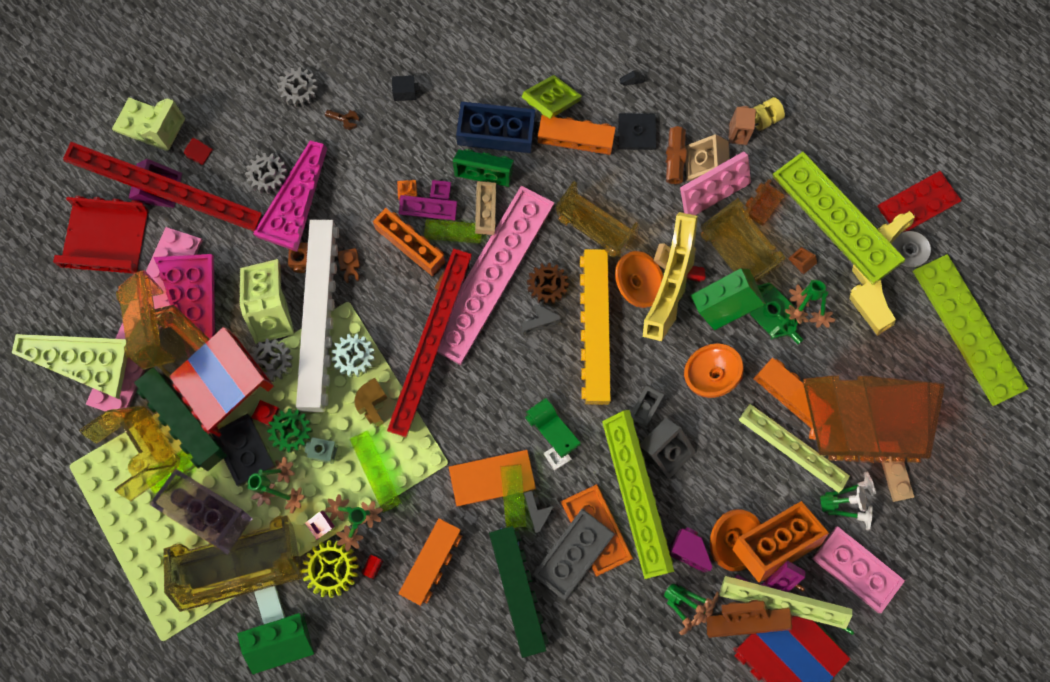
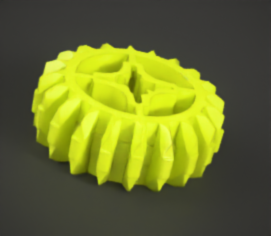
(319, 554)

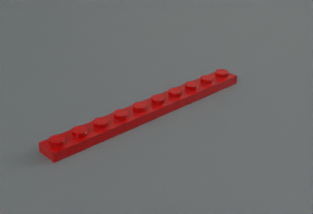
(161, 186)
(429, 343)

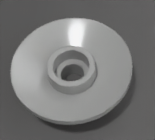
(917, 244)

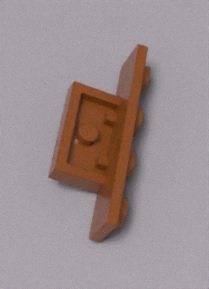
(748, 619)

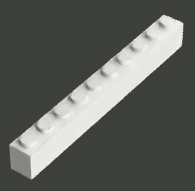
(317, 317)

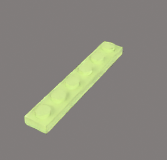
(794, 448)
(777, 599)

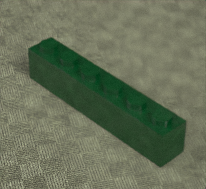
(178, 417)
(517, 591)

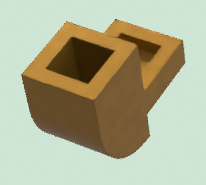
(367, 397)

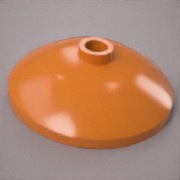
(638, 278)
(713, 361)
(732, 524)

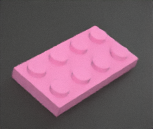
(716, 184)
(858, 569)

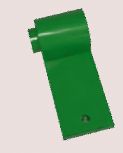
(552, 427)

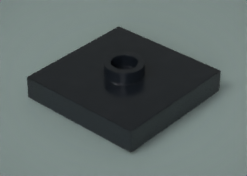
(636, 131)

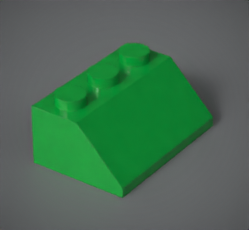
(483, 167)
(728, 298)
(276, 643)

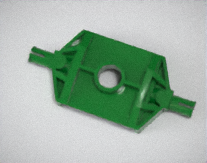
(777, 324)

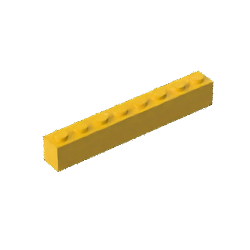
(596, 327)

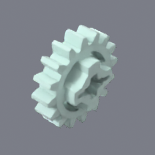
(354, 346)

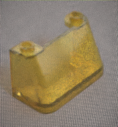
(741, 241)

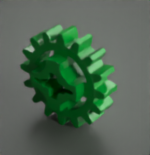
(287, 438)

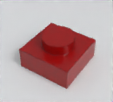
(264, 412)

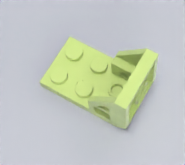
(150, 124)
(264, 302)

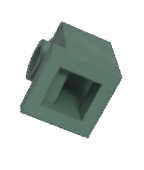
(326, 455)

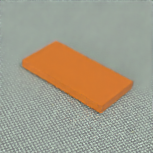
(482, 478)
(594, 503)

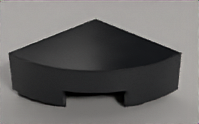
(632, 78)

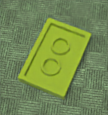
(551, 96)

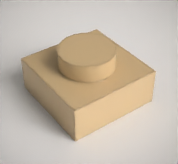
(662, 255)

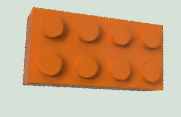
(780, 540)

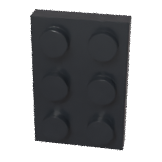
(244, 449)

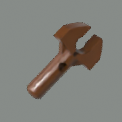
(344, 118)

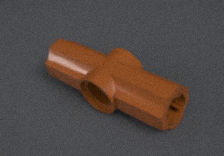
(675, 155)

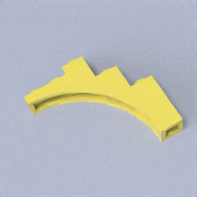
(673, 284)
(870, 298)

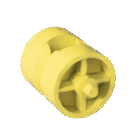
(768, 112)

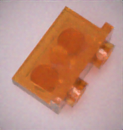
(764, 203)

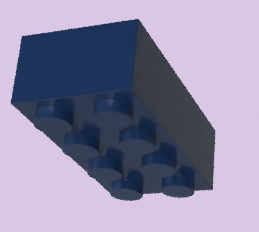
(495, 127)

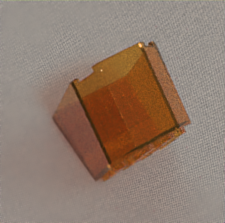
(874, 418)

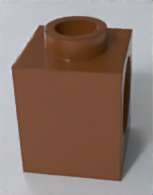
(298, 267)

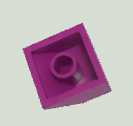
(148, 198)
(690, 549)

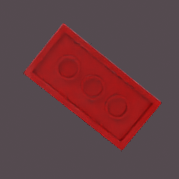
(923, 200)

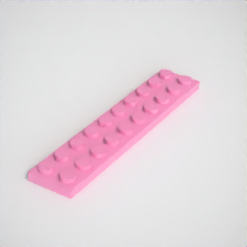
(171, 244)
(493, 272)

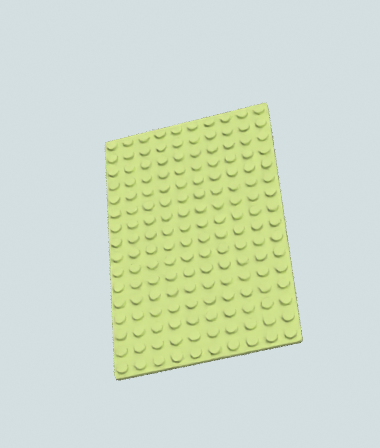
(141, 531)

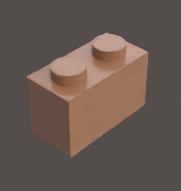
(742, 125)

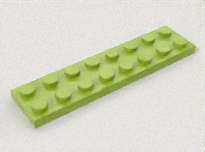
(838, 218)
(970, 330)
(637, 495)

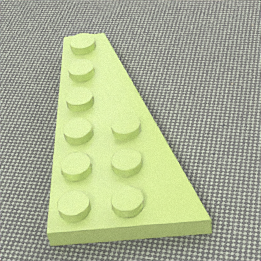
(90, 361)

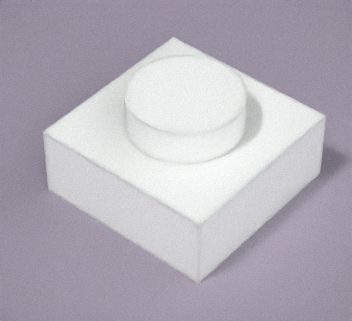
(555, 460)

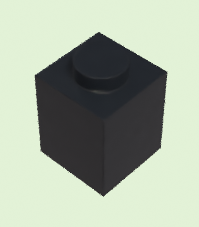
(404, 88)

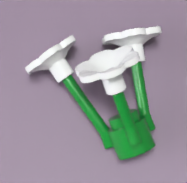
(830, 501)

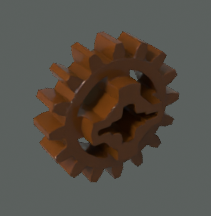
(543, 275)

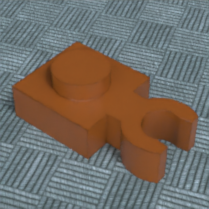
(349, 261)

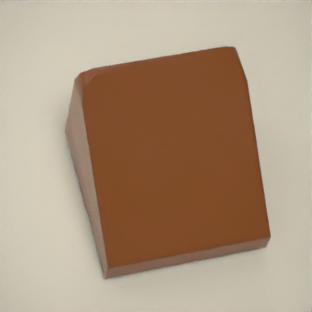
(803, 260)

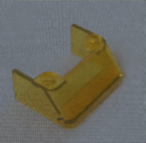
(595, 222)
(140, 321)
(155, 453)

